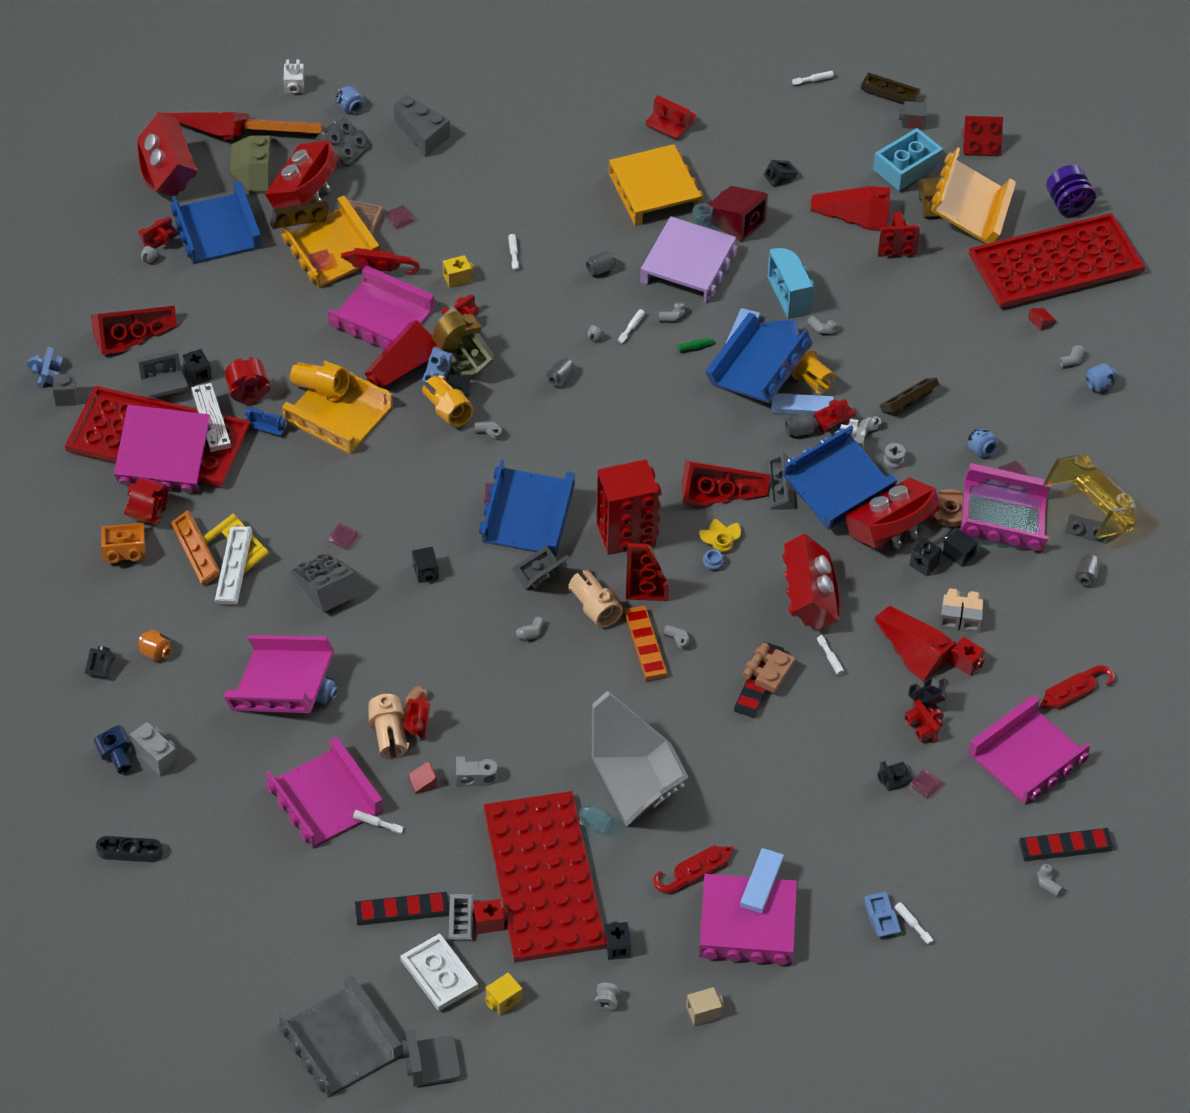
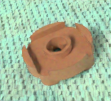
(948, 517)

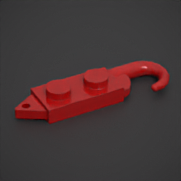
(379, 260)
(1074, 687)
(695, 867)

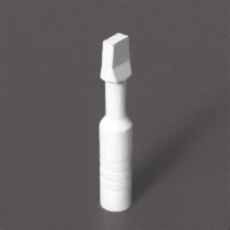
(814, 78)
(513, 251)
(632, 325)
(831, 656)
(370, 819)
(913, 922)

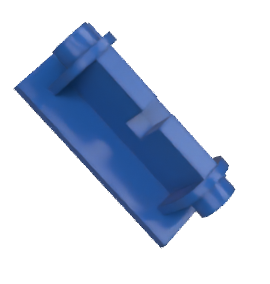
(267, 422)

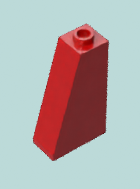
(402, 355)

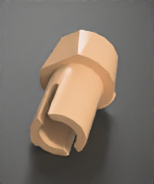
(599, 603)
(387, 719)

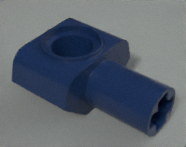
(118, 750)

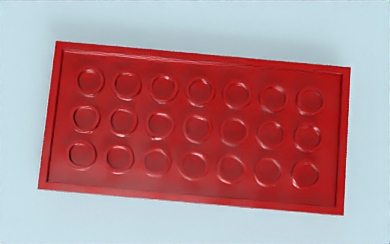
(1056, 260)
(102, 423)
(544, 876)

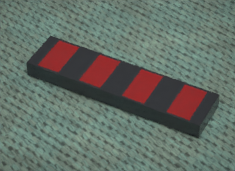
(751, 694)
(1065, 844)
(402, 908)

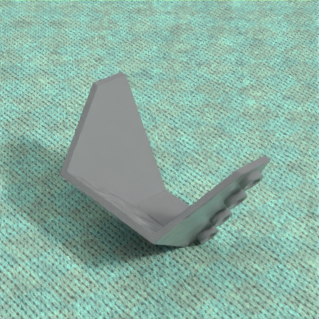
(633, 759)

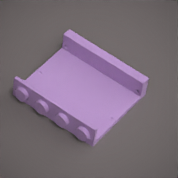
(690, 256)

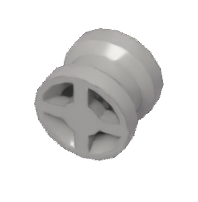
(894, 456)
(606, 996)

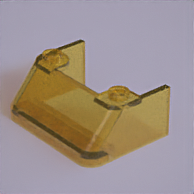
(1100, 489)

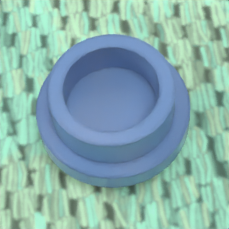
(713, 559)

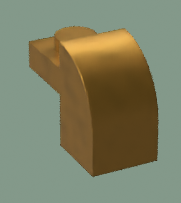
(926, 191)
(451, 329)

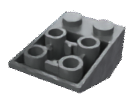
(326, 581)

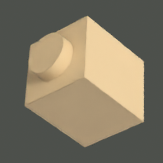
(704, 1006)

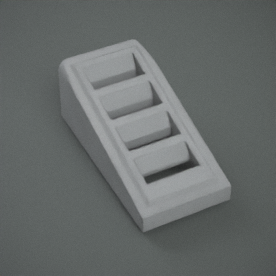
(461, 899)

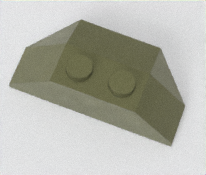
(252, 163)
(471, 355)

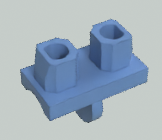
(50, 360)
(438, 364)

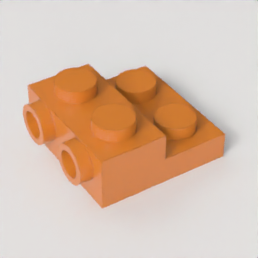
(123, 542)

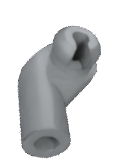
(1074, 358)
(870, 424)
(490, 428)
(679, 635)
(1045, 880)

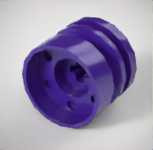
(1071, 190)

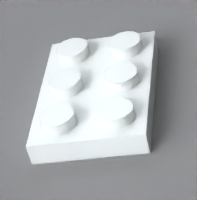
(439, 972)

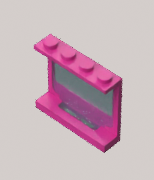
(1004, 507)

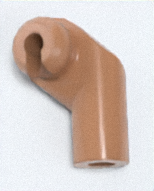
(415, 692)

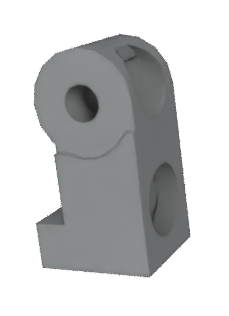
(475, 772)

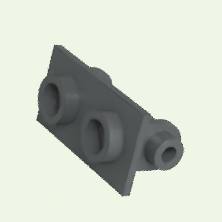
(1084, 528)

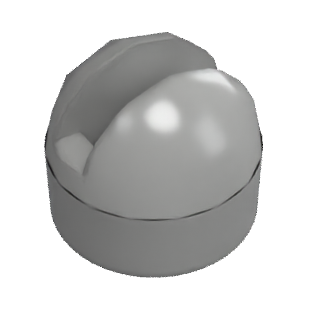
(149, 254)
(596, 332)

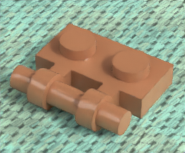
(774, 671)

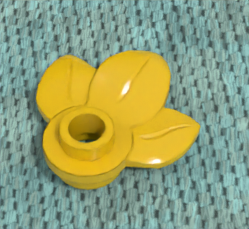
(721, 536)

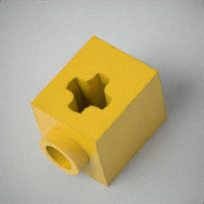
(457, 271)
(503, 994)

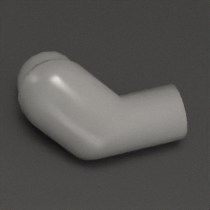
(674, 315)
(819, 327)
(530, 631)

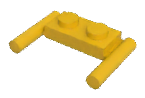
(256, 550)

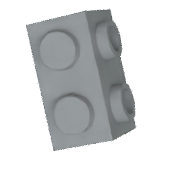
(154, 748)

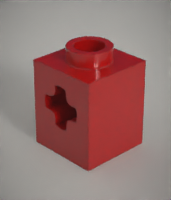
(967, 656)
(489, 916)

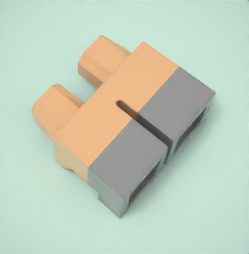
(970, 607)

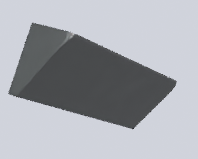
(780, 490)

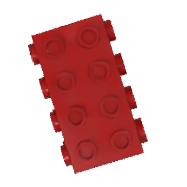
(627, 505)

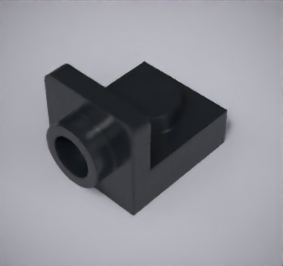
(779, 169)
(460, 382)
(99, 662)
(894, 775)

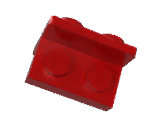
(670, 117)
(982, 135)
(899, 238)

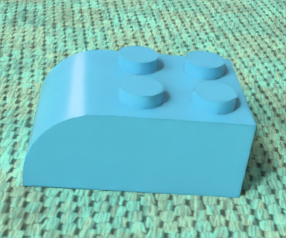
(907, 159)
(790, 282)

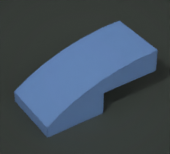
(881, 914)

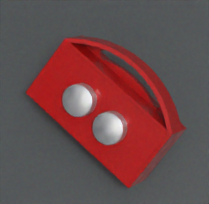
(165, 156)
(303, 175)
(893, 513)
(811, 583)

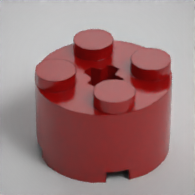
(247, 380)
(146, 500)

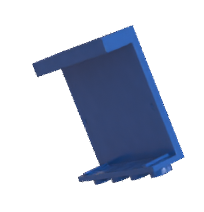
(217, 226)
(757, 359)
(836, 477)
(526, 510)

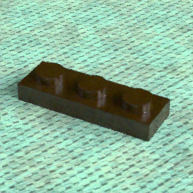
(889, 88)
(299, 214)
(909, 395)

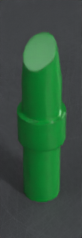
(695, 344)

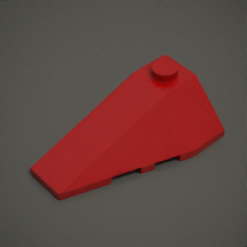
(217, 123)
(862, 206)
(124, 329)
(714, 483)
(644, 575)
(919, 644)

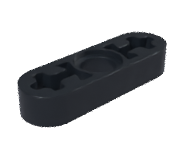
(113, 841)

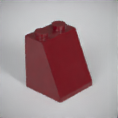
(739, 211)

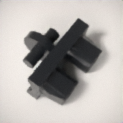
(931, 693)

